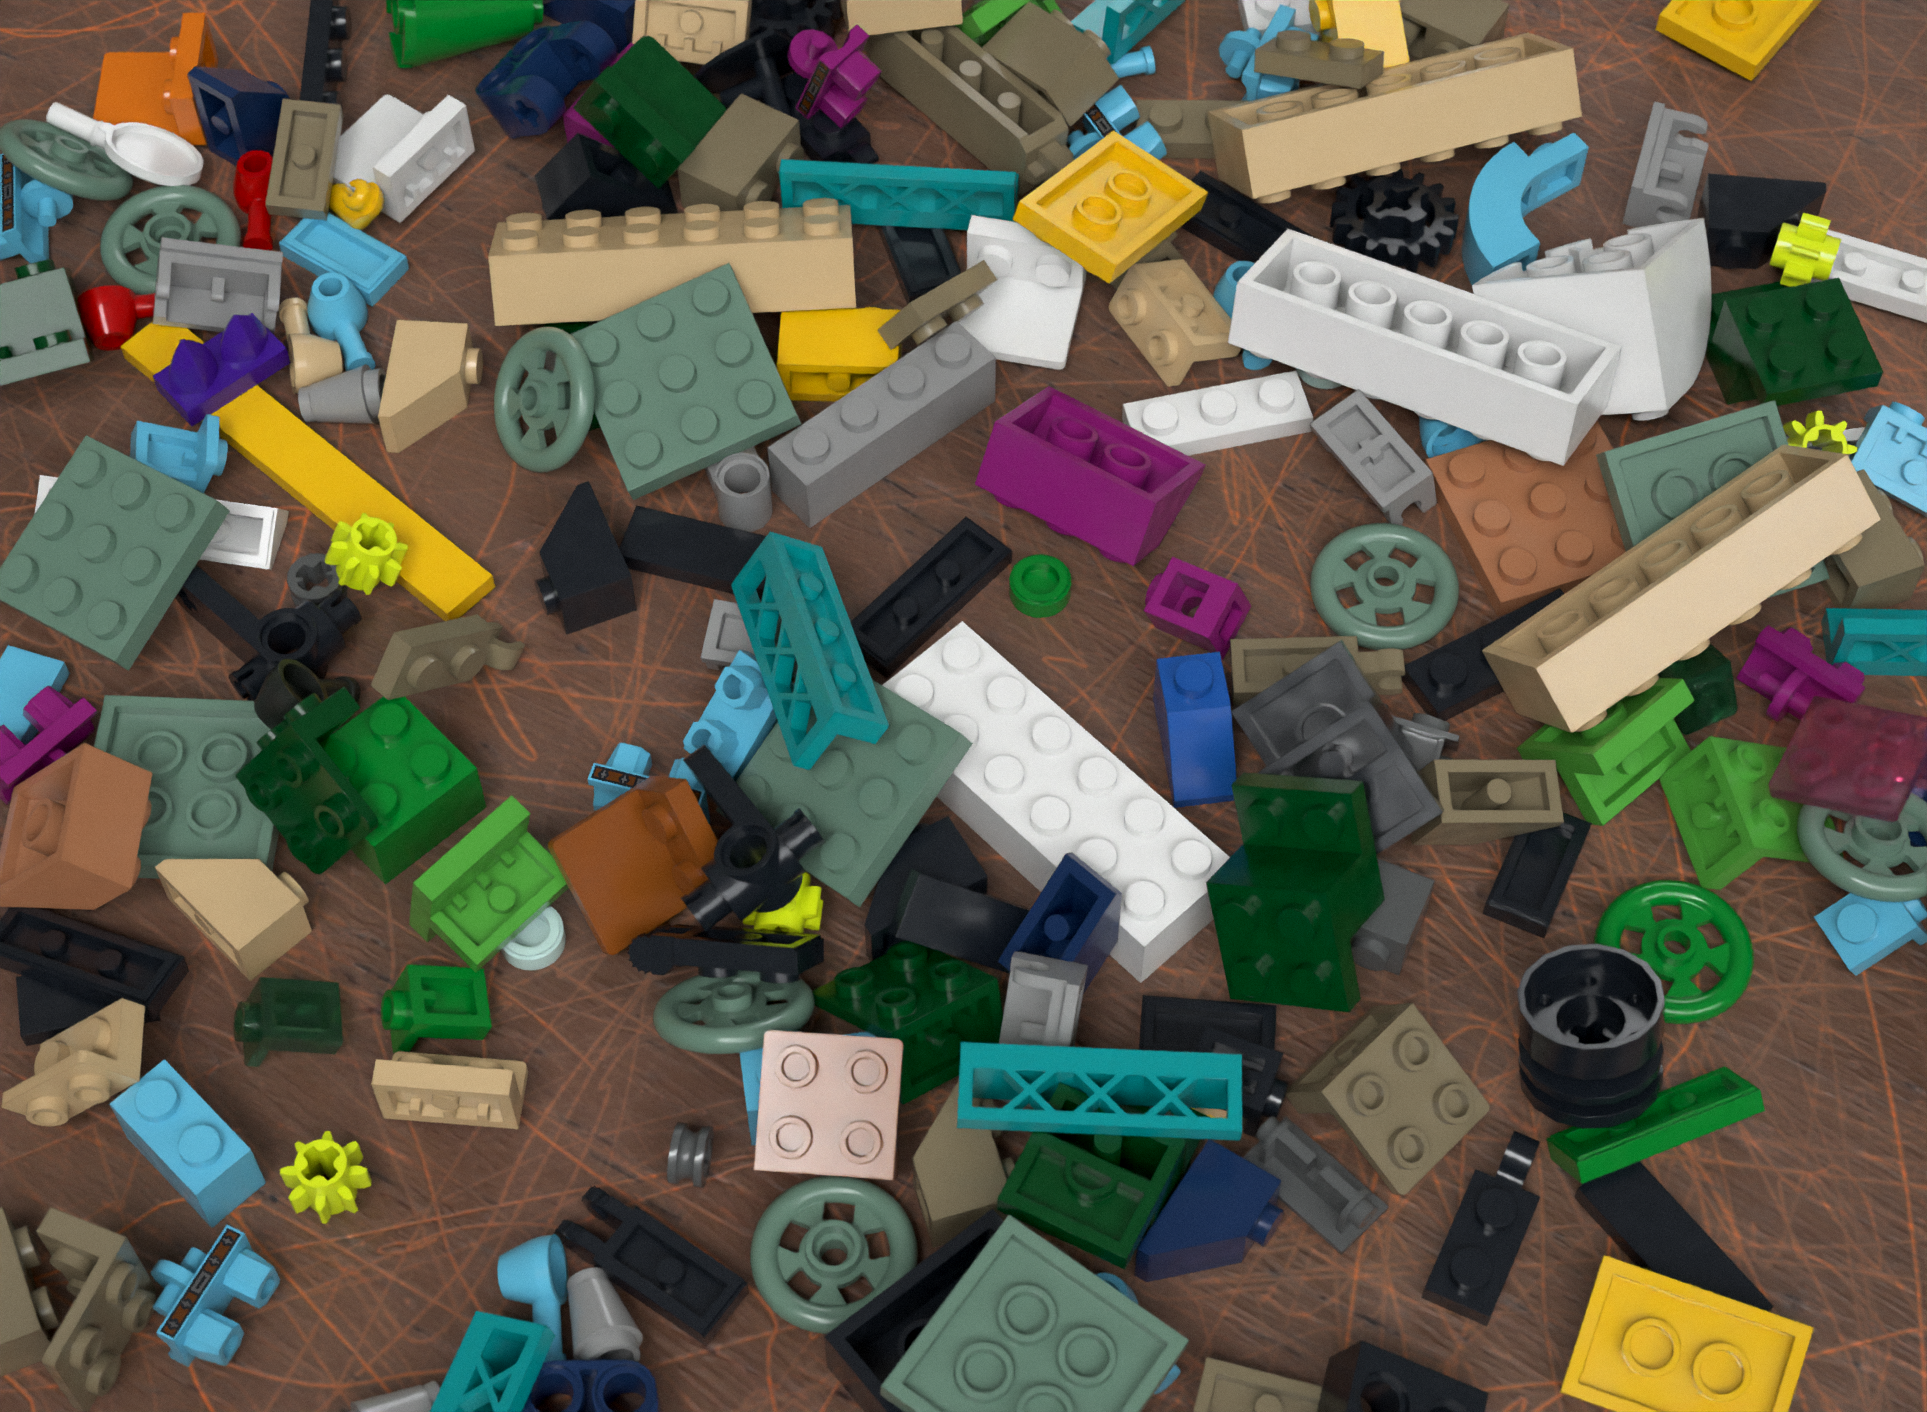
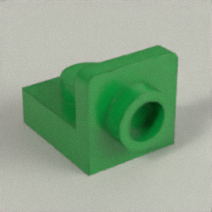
(436, 1005)

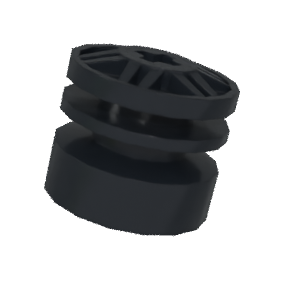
(1590, 1035)

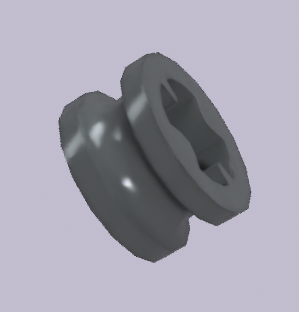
(312, 569)
(690, 1154)

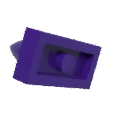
(221, 369)

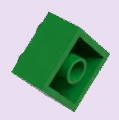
(408, 779)

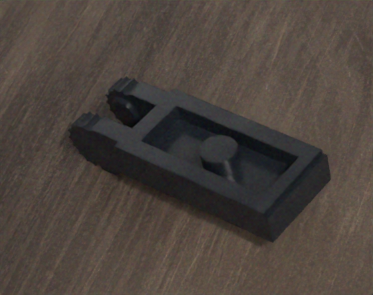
(726, 950)
(657, 1266)

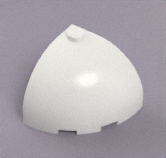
(1634, 291)

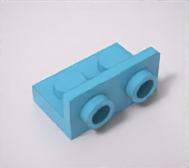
(1895, 454)

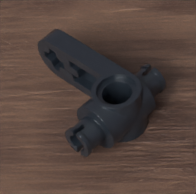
(262, 643)
(752, 861)

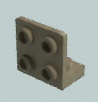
(1393, 1093)
(110, 1304)

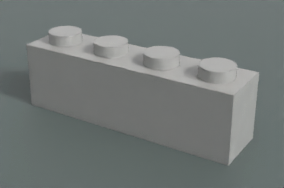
(882, 424)

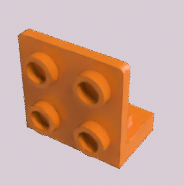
(156, 85)

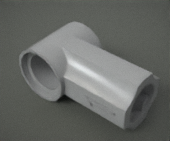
(741, 474)

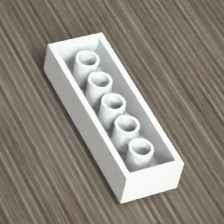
(1424, 346)
(1051, 789)

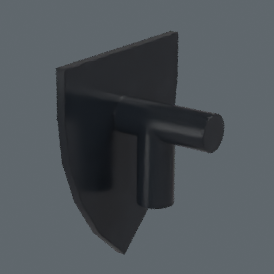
(750, 70)

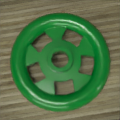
(1697, 907)

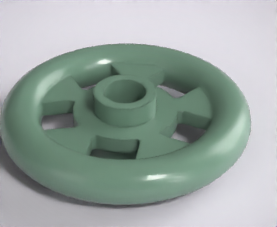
(63, 160)
(166, 205)
(544, 399)
(1378, 541)
(1873, 844)
(732, 1010)
(804, 1206)

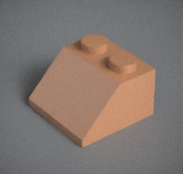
(74, 832)

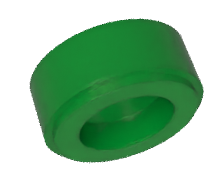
(1040, 586)

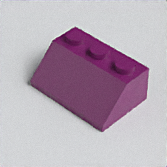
(1087, 475)

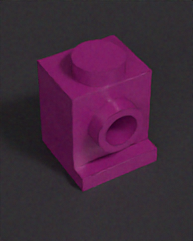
(1186, 586)

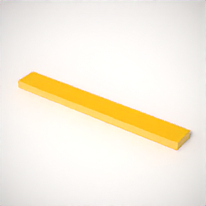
(328, 482)

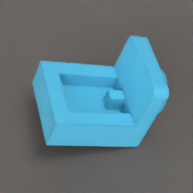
(181, 453)
(1871, 929)

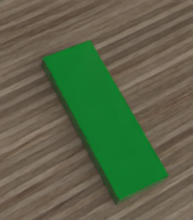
(1673, 1119)

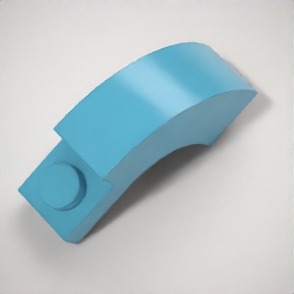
(1507, 192)

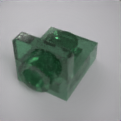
(1711, 685)
(289, 1018)

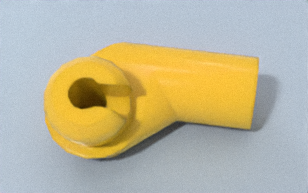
(359, 206)

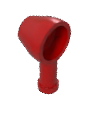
(250, 194)
(112, 314)

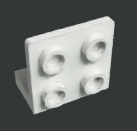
(404, 151)
(1033, 302)

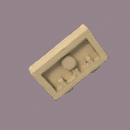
(693, 28)
(1171, 318)
(82, 1066)
(451, 1089)

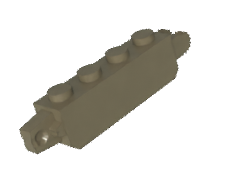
(975, 101)

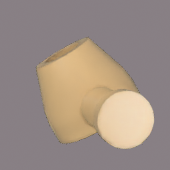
(310, 355)

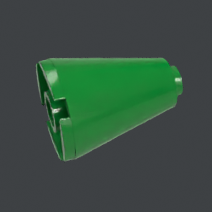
(447, 28)

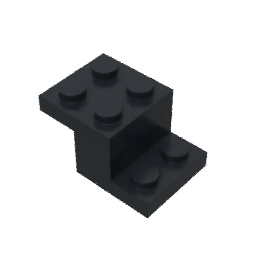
(1335, 726)

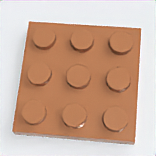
(1528, 519)

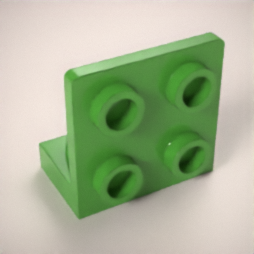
(1727, 809)

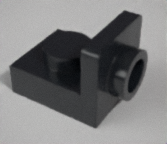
(1261, 1087)

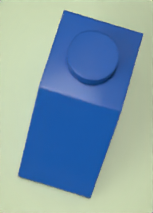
(1195, 728)

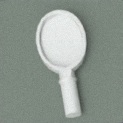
(136, 147)

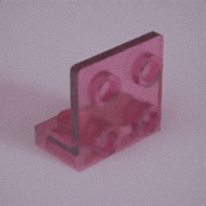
(1853, 759)

